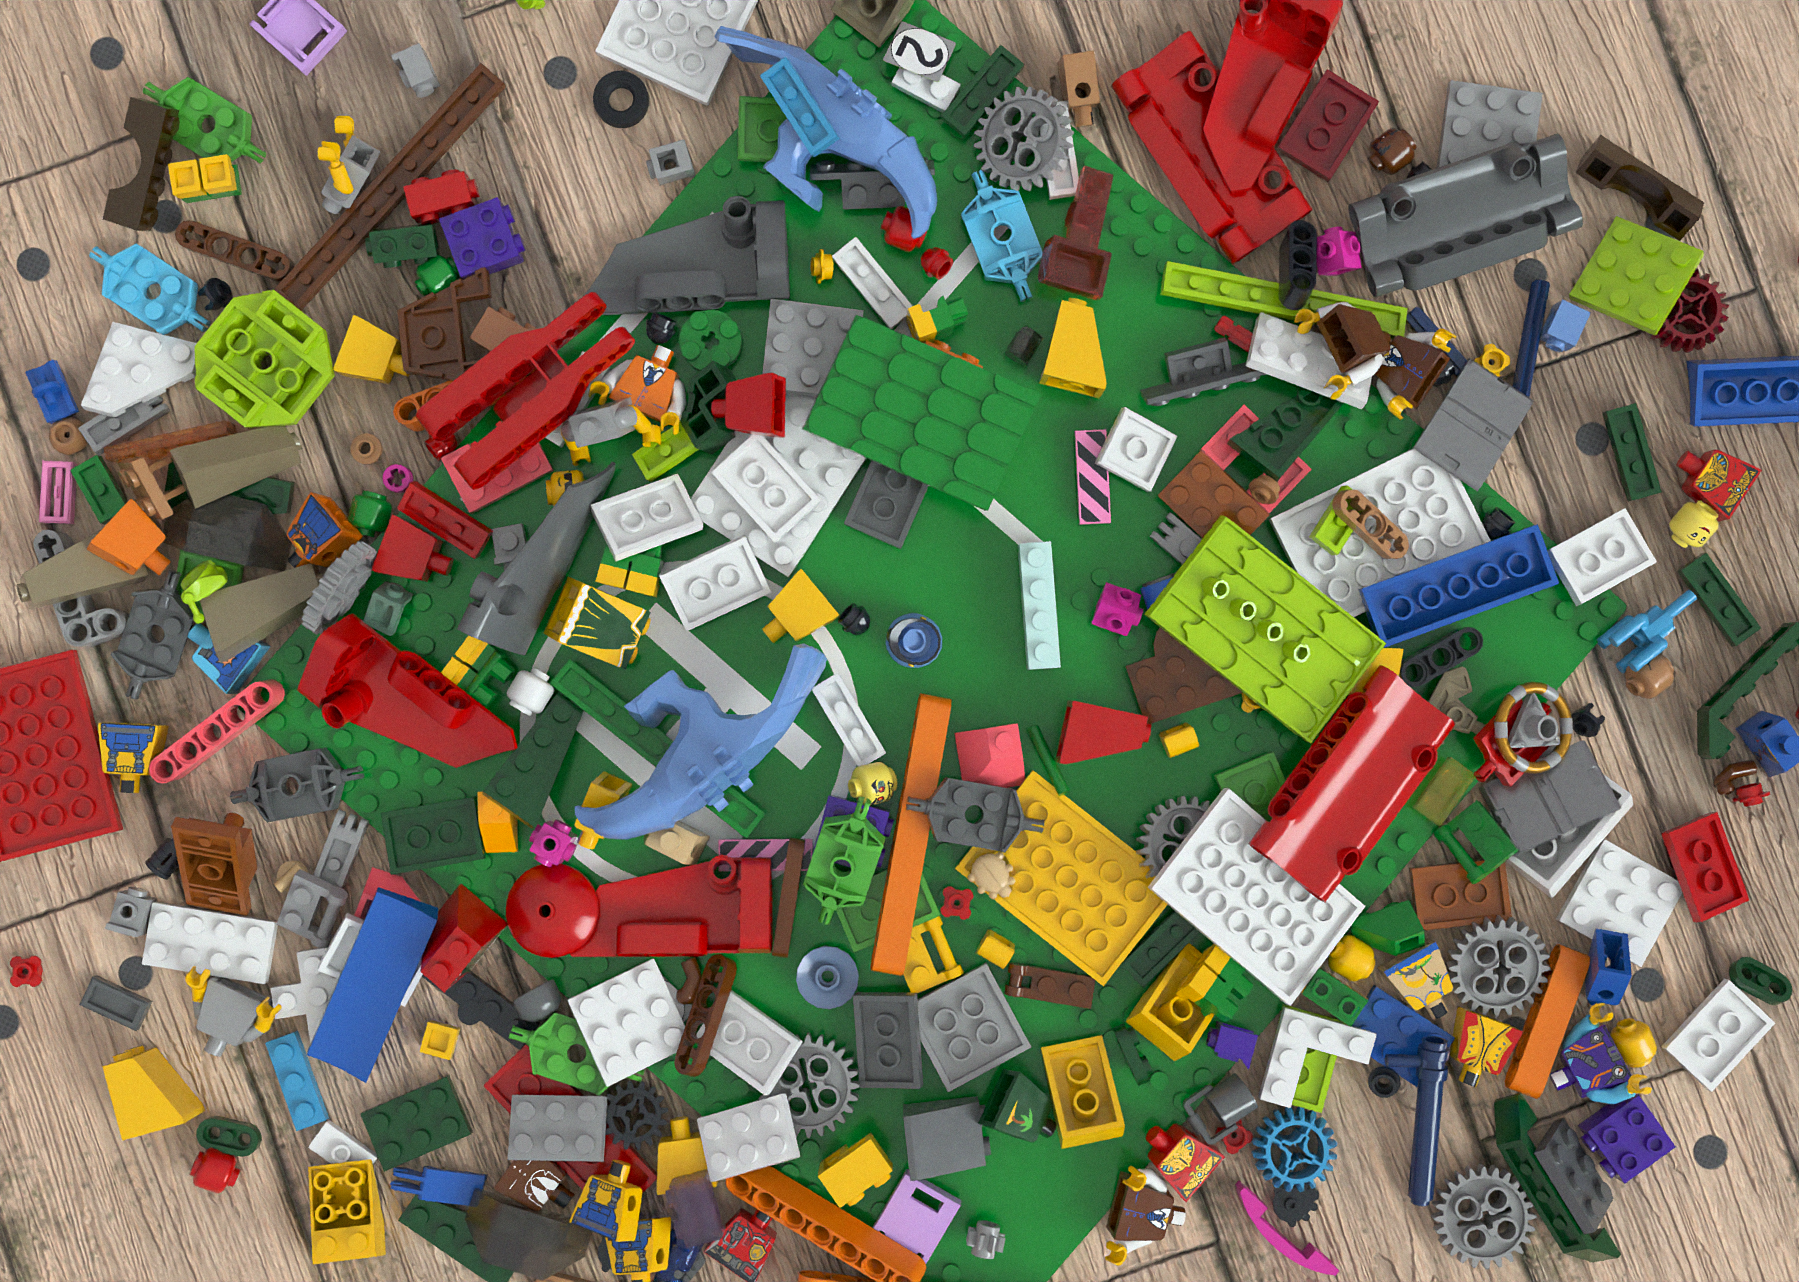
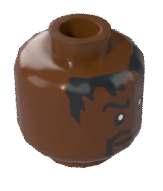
(1391, 151)

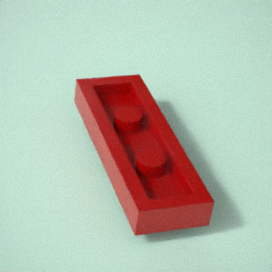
(444, 519)

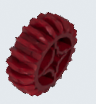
(1703, 326)

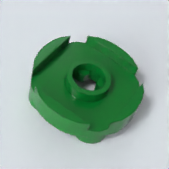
(700, 326)

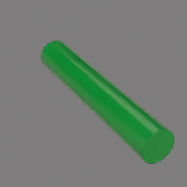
(1048, 760)

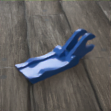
(439, 1184)

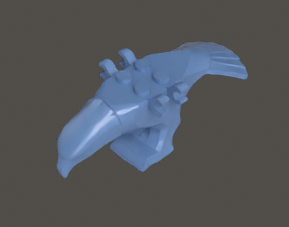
(858, 121)
(707, 752)

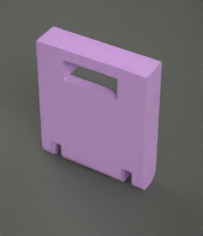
(294, 26)
(913, 1222)

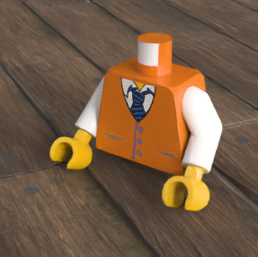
(649, 384)

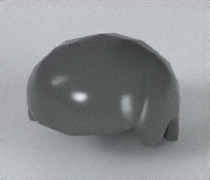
(539, 1002)

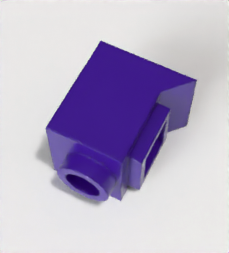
(1232, 1042)

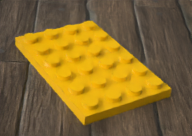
(1075, 882)

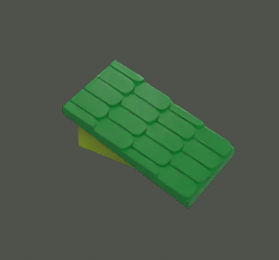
(921, 412)

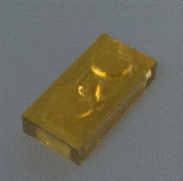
(1444, 791)

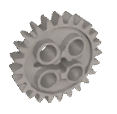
(1047, 149)
(339, 587)
(1164, 824)
(1525, 964)
(835, 1078)
(1489, 1244)

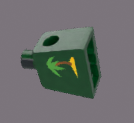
(1018, 1108)

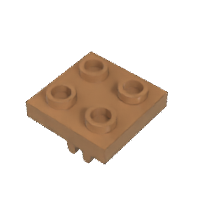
(149, 497)

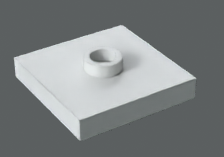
(1136, 449)

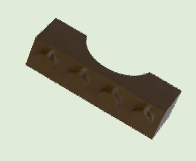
(153, 130)
(1666, 202)

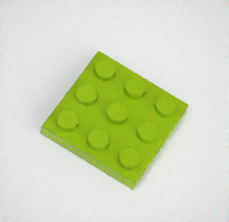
(1636, 275)

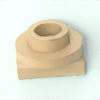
(286, 874)

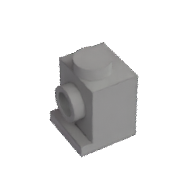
(416, 70)
(673, 152)
(138, 922)

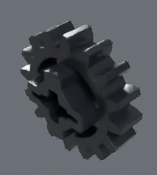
(649, 1119)

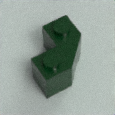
(698, 421)

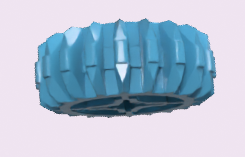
(1317, 1162)

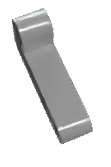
(85, 612)

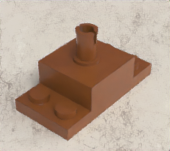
(216, 862)

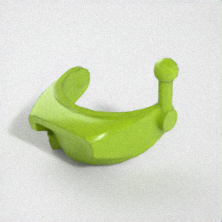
(200, 583)

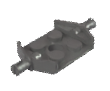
(138, 650)
(319, 782)
(999, 820)

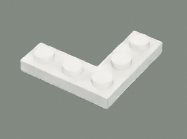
(1293, 1036)

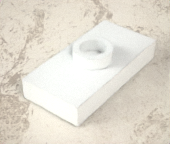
(339, 1146)

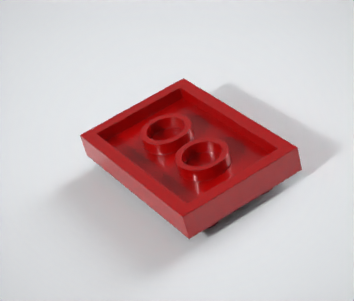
(1705, 867)

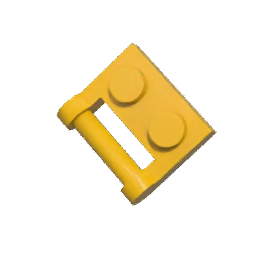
(919, 968)

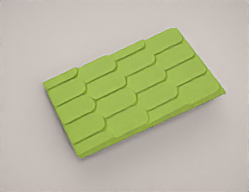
(1265, 629)

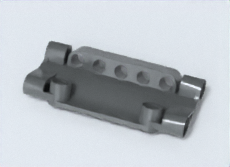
(1465, 216)

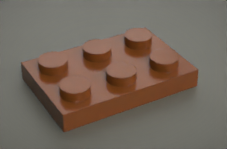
(1205, 492)
(1448, 899)

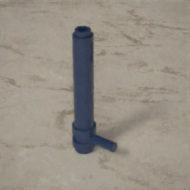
(1431, 1076)

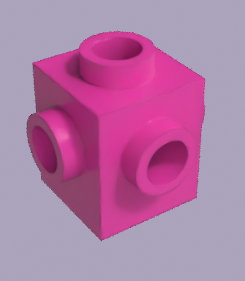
(1337, 252)
(1117, 609)
(564, 840)

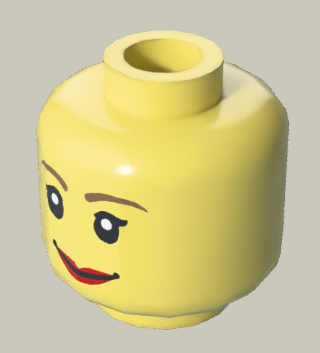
(1694, 524)

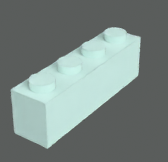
(1038, 605)

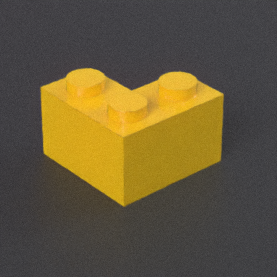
(854, 1170)

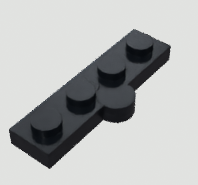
(485, 1004)

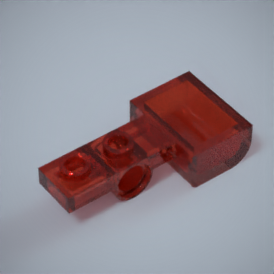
(1076, 261)

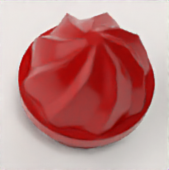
(936, 262)
(442, 448)

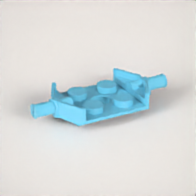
(1002, 260)
(128, 279)

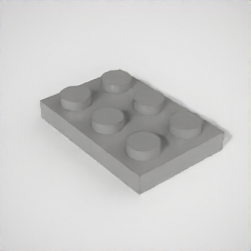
(557, 1128)

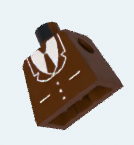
(534, 1184)

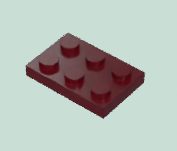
(1327, 125)

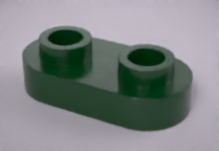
(1759, 979)
(1138, 1065)
(230, 1136)

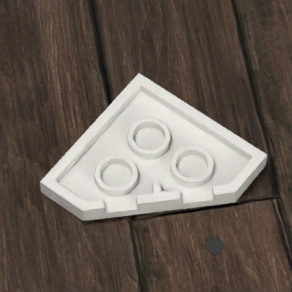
(136, 368)

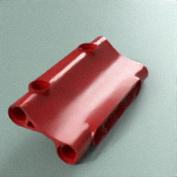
(1169, 115)
(1352, 783)

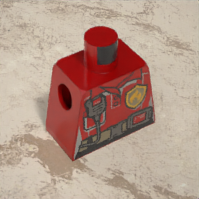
(744, 1244)

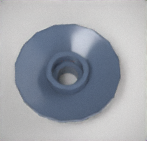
(827, 993)

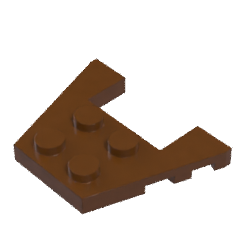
(434, 330)

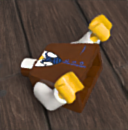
(1352, 339)
(1412, 368)
(1140, 1213)

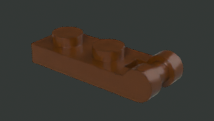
(1051, 985)

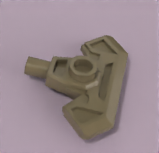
(1445, 697)

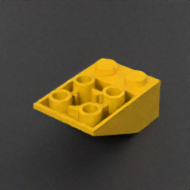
(345, 1212)

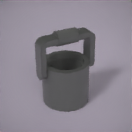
(1228, 1101)

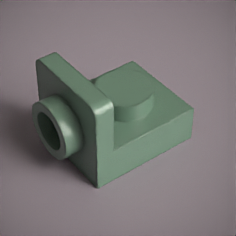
(387, 607)

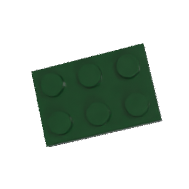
(433, 835)
(416, 1123)

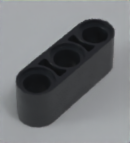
(1297, 265)
(1452, 652)

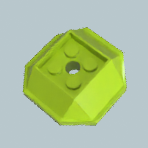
(232, 354)

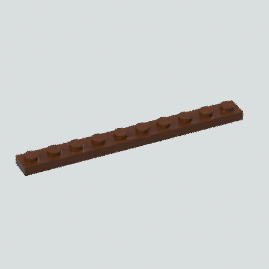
(387, 188)

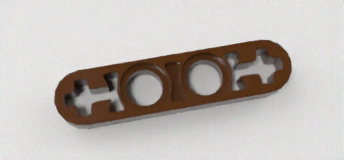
(234, 252)
(788, 897)
(709, 1016)

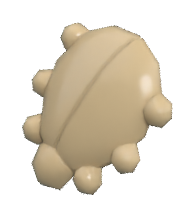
(992, 875)

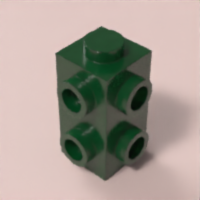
(403, 243)

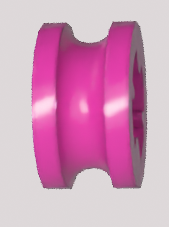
(388, 475)

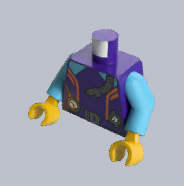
(1595, 1063)

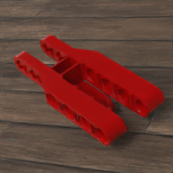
(533, 405)

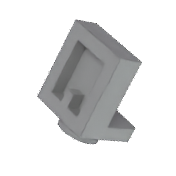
(508, 543)

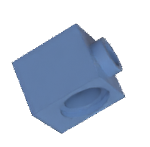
(1564, 326)

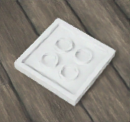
(1623, 897)
(628, 1021)

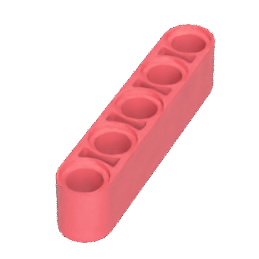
(204, 738)

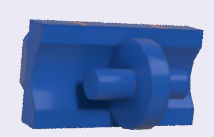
(52, 391)

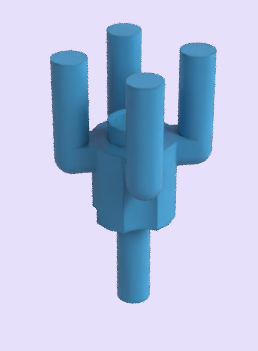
(1646, 632)

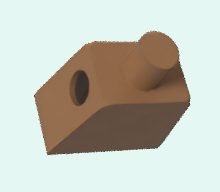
(1079, 72)

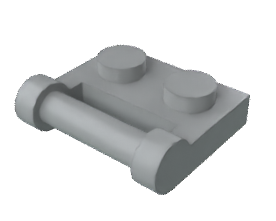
(302, 906)

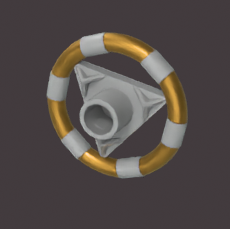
(1533, 727)

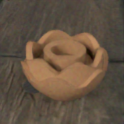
(58, 439)

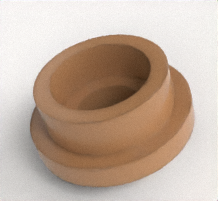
(374, 453)
(1264, 489)

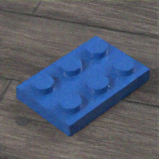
(1397, 1029)

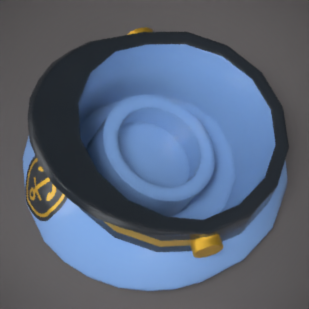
(913, 640)

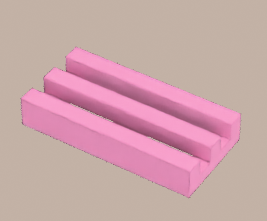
(70, 493)

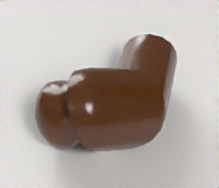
(1736, 770)
(693, 973)

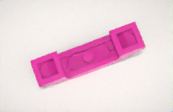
(1309, 1257)

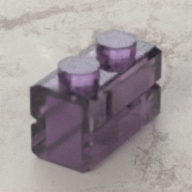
(695, 1208)

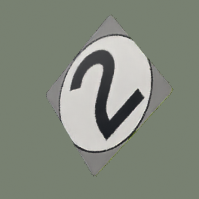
(919, 51)

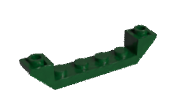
(1712, 735)
(1512, 1123)

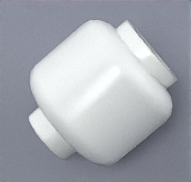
(530, 691)

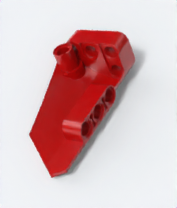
(1263, 81)
(399, 695)
(686, 912)

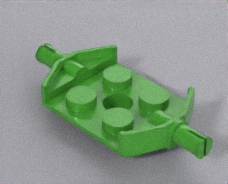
(196, 104)
(850, 839)
(549, 1054)

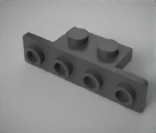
(862, 185)
(1197, 370)

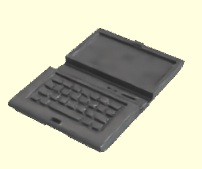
(1473, 424)
(1551, 801)

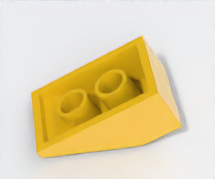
(1167, 1018)
(1082, 1092)

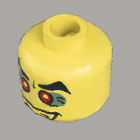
(873, 782)

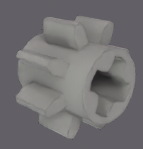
(985, 1239)

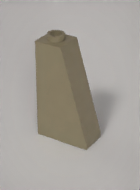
(234, 461)
(72, 576)
(256, 608)

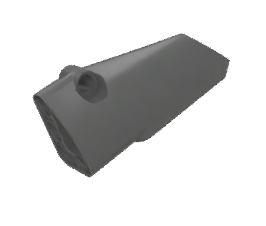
(701, 262)
(517, 600)

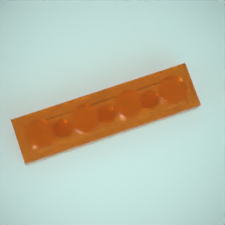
(158, 446)

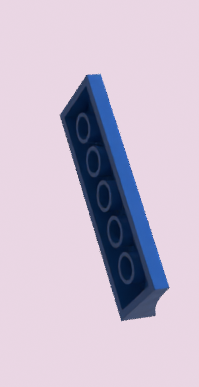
(1744, 390)
(1459, 586)
(373, 982)

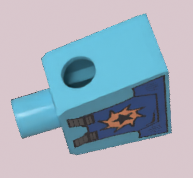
(229, 674)

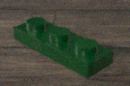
(981, 90)
(1631, 452)
(1719, 599)
(1159, 948)

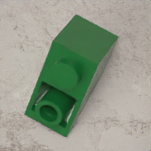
(1391, 929)

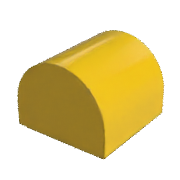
(1179, 739)
(996, 949)

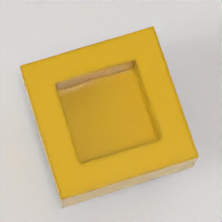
(439, 1039)

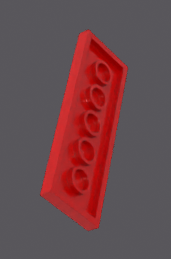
(518, 1079)

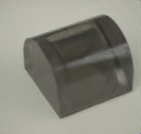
(1023, 345)

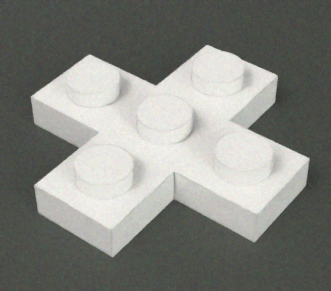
(310, 994)

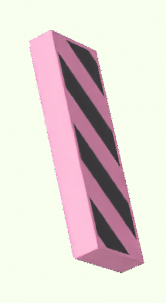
(1091, 478)
(771, 848)

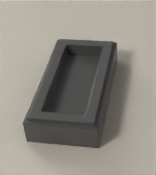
(116, 1003)

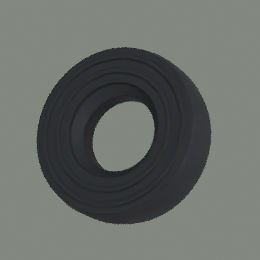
(611, 82)

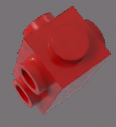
(440, 196)

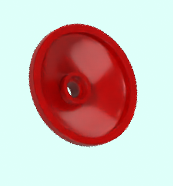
(572, 908)

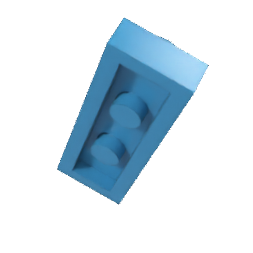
(799, 106)
(297, 1080)

